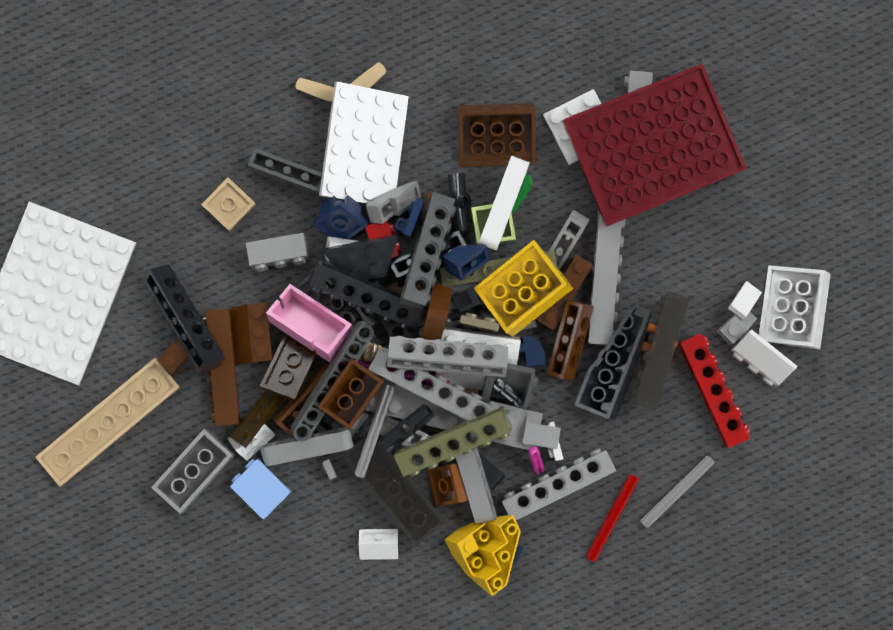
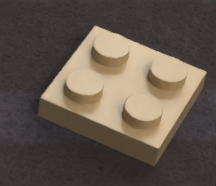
(228, 204)

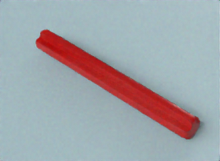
(612, 518)

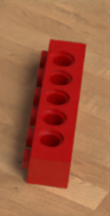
(704, 384)

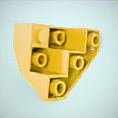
(486, 551)

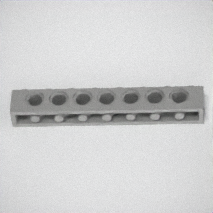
(379, 366)

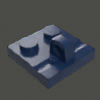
(408, 226)

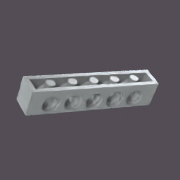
(439, 362)
(604, 468)

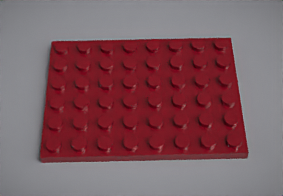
(654, 144)

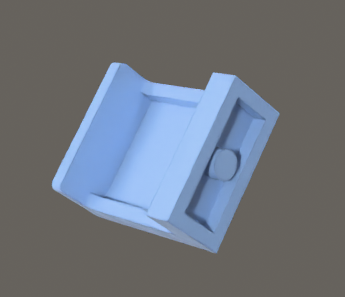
(260, 488)

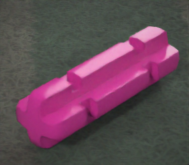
(536, 460)

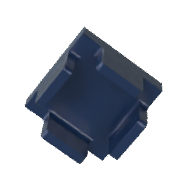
(340, 218)

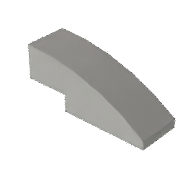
(393, 202)

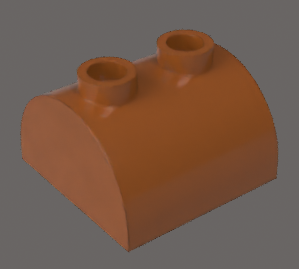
(447, 485)

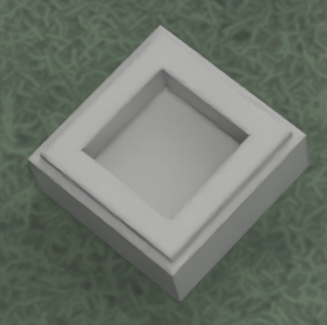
(329, 469)

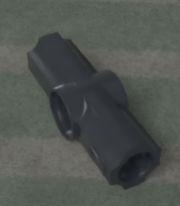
(458, 191)
(397, 435)

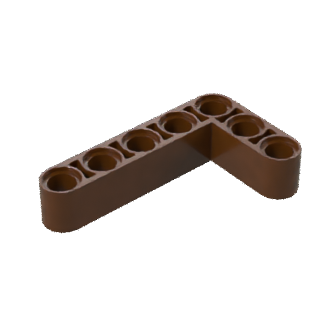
(436, 314)

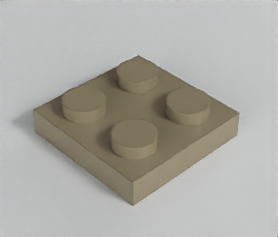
(488, 324)

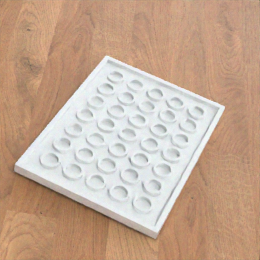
(58, 291)

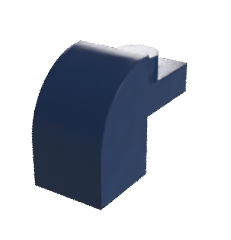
(533, 352)

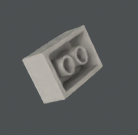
(277, 252)

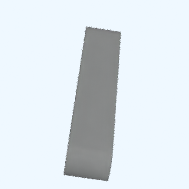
(317, 445)
(476, 484)

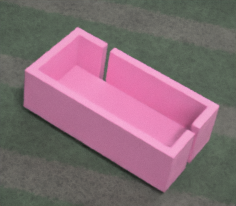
(309, 322)

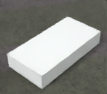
(744, 300)

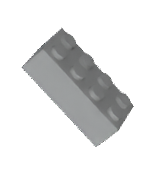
(193, 471)

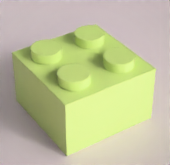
(480, 215)

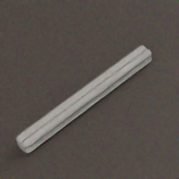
(374, 430)
(677, 491)

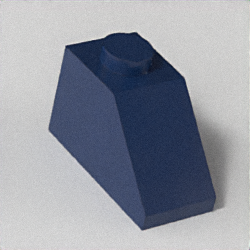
(465, 260)

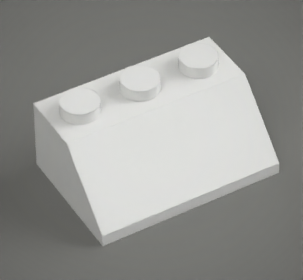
(763, 358)

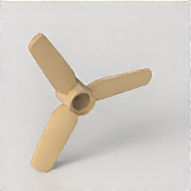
(325, 92)

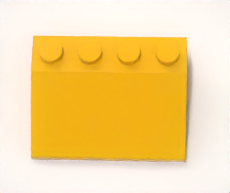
(523, 288)

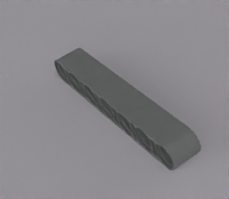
(332, 371)

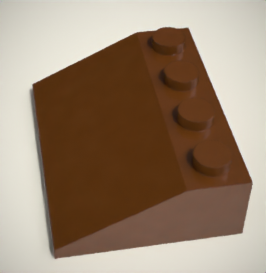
(496, 133)

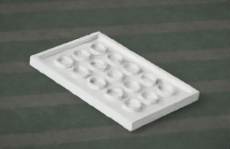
(363, 143)

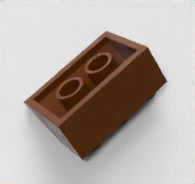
(251, 333)
(351, 394)

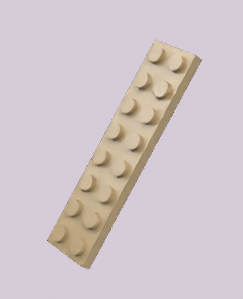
(107, 422)

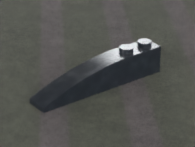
(613, 369)

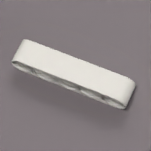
(504, 203)

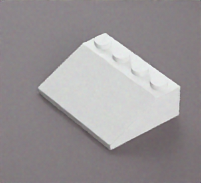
(794, 306)
(474, 381)

